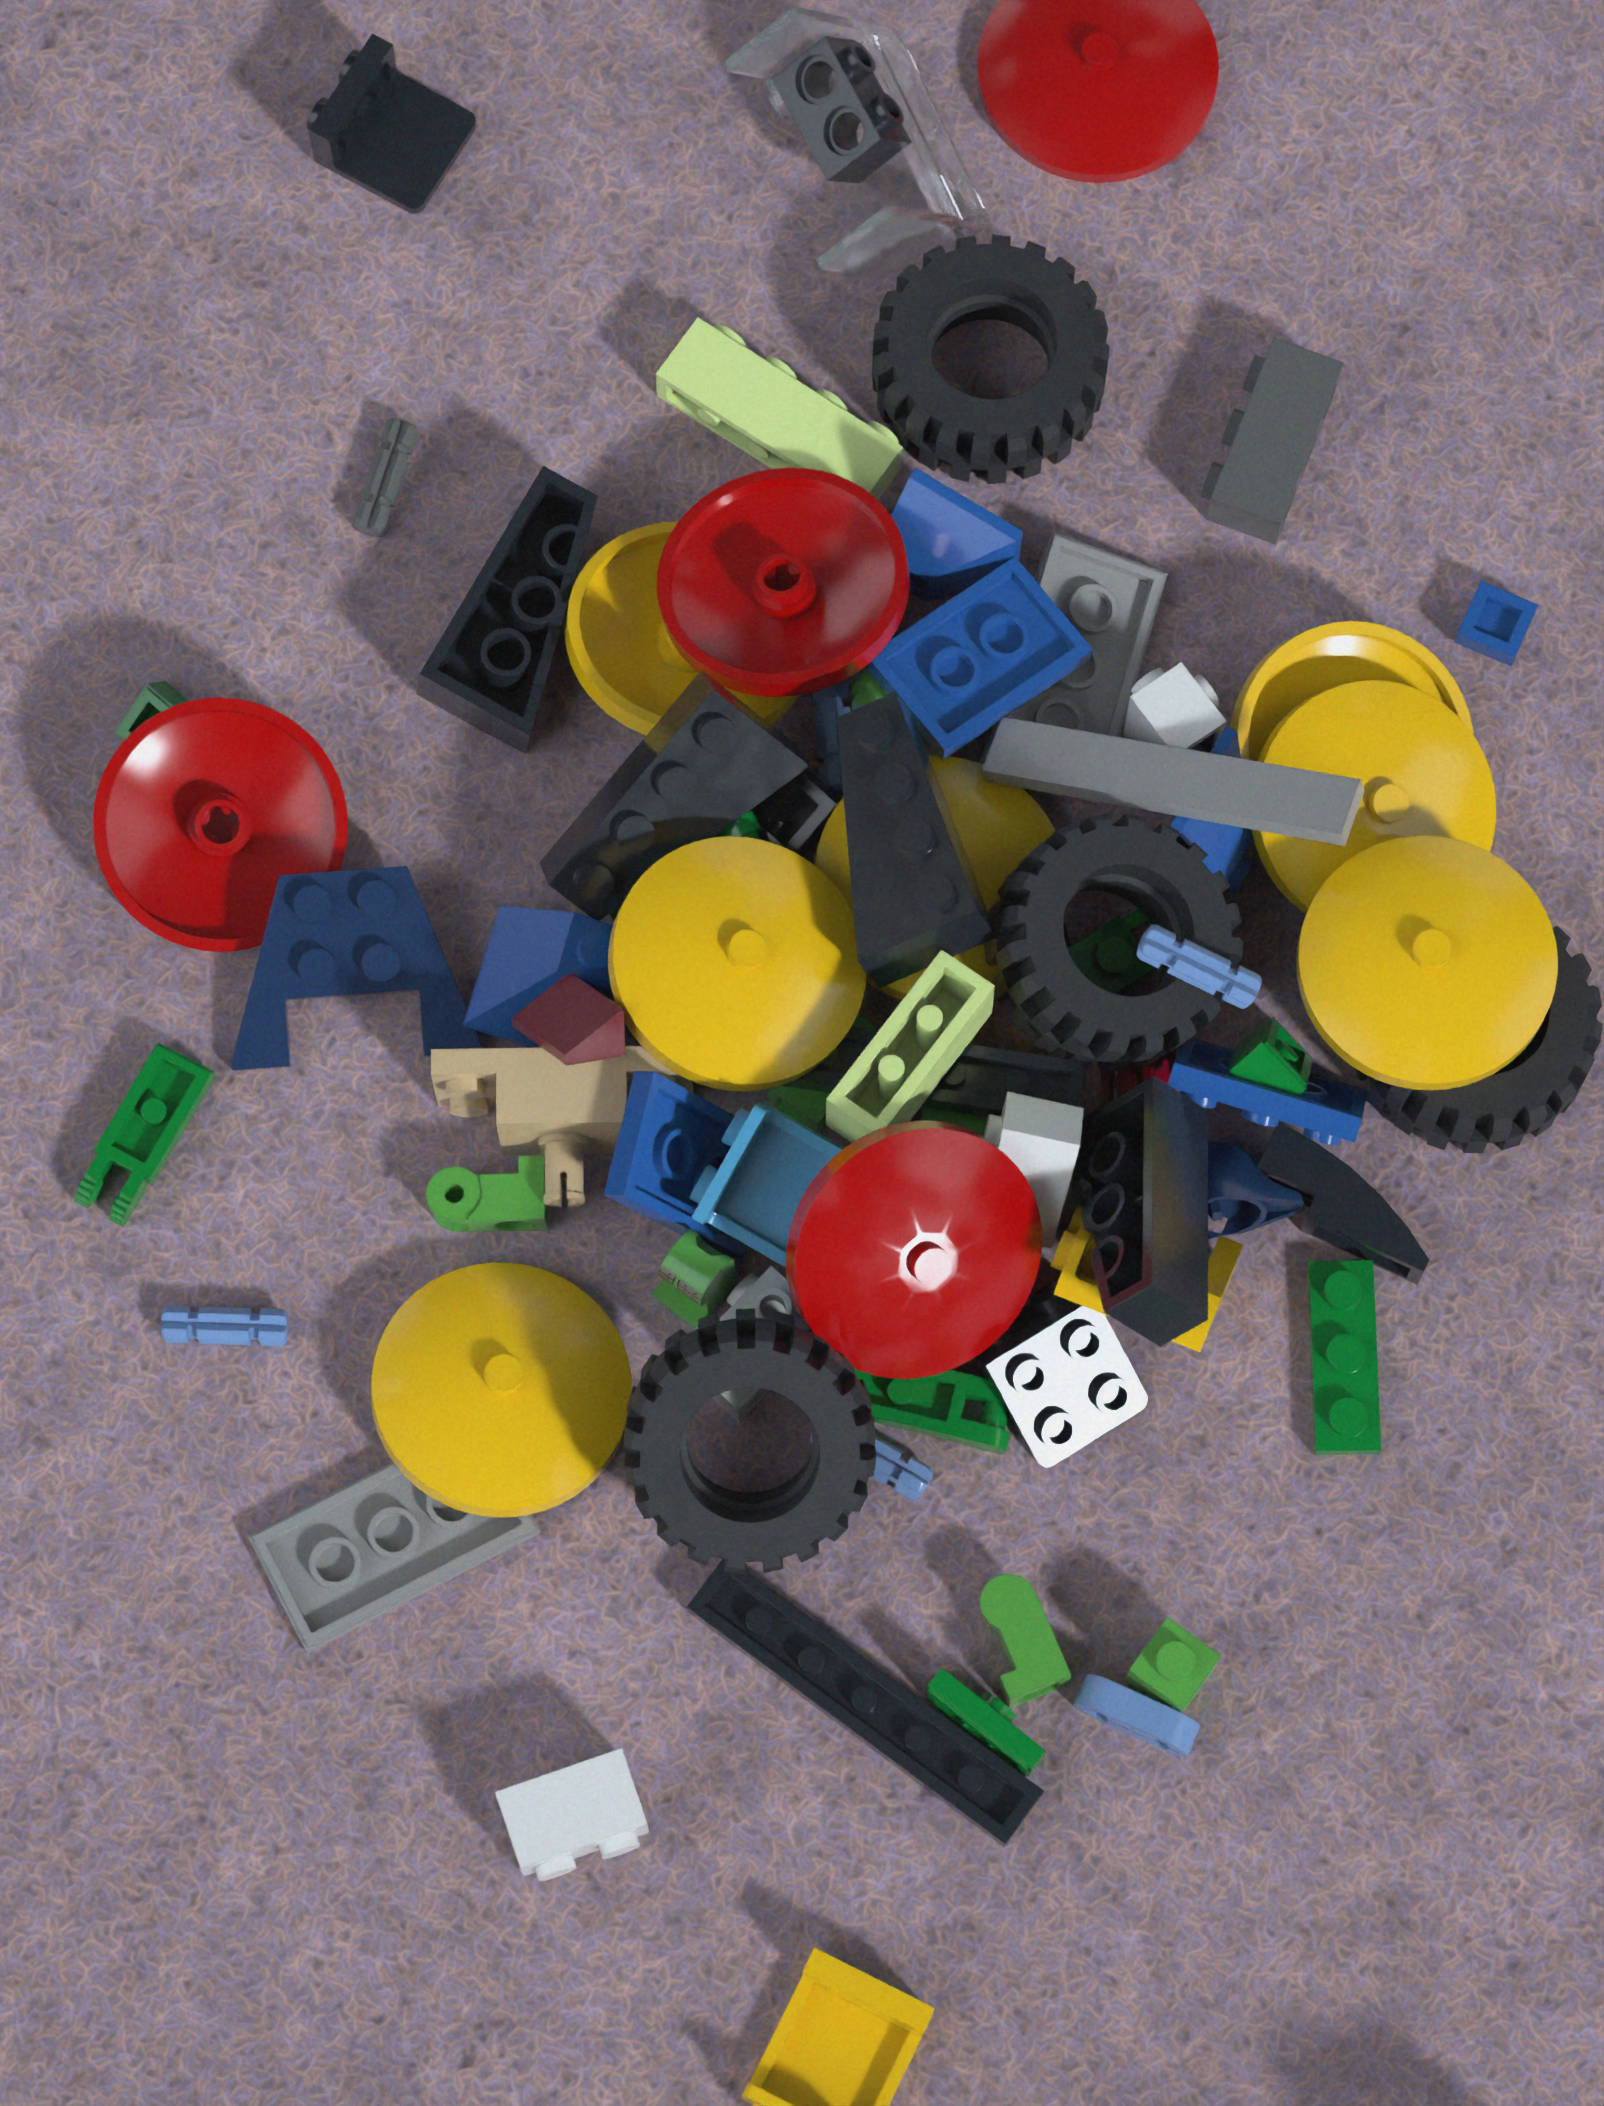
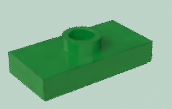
(986, 1720)

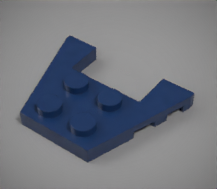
(347, 939)

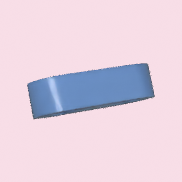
(1137, 1715)

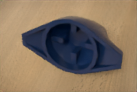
(1244, 1193)

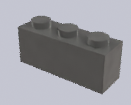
(1271, 440)

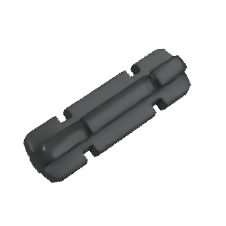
(385, 477)

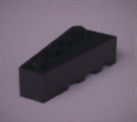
(508, 625)
(679, 786)
(903, 848)
(1148, 1208)

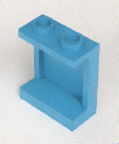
(761, 1178)

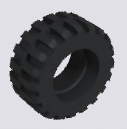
(996, 285)
(1040, 974)
(1521, 1099)
(749, 1524)

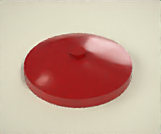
(1097, 83)
(783, 582)
(208, 816)
(914, 1249)

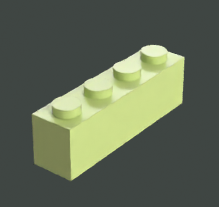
(771, 412)

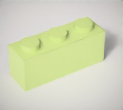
(911, 1050)

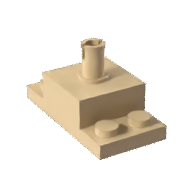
(545, 1104)

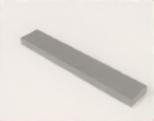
(1174, 781)

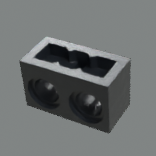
(832, 117)

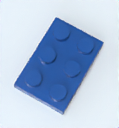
(980, 657)
(1325, 1109)
(663, 1151)

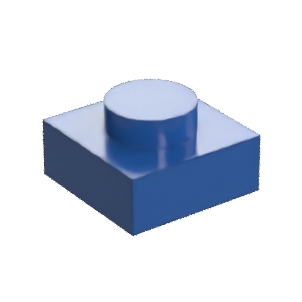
(1496, 623)

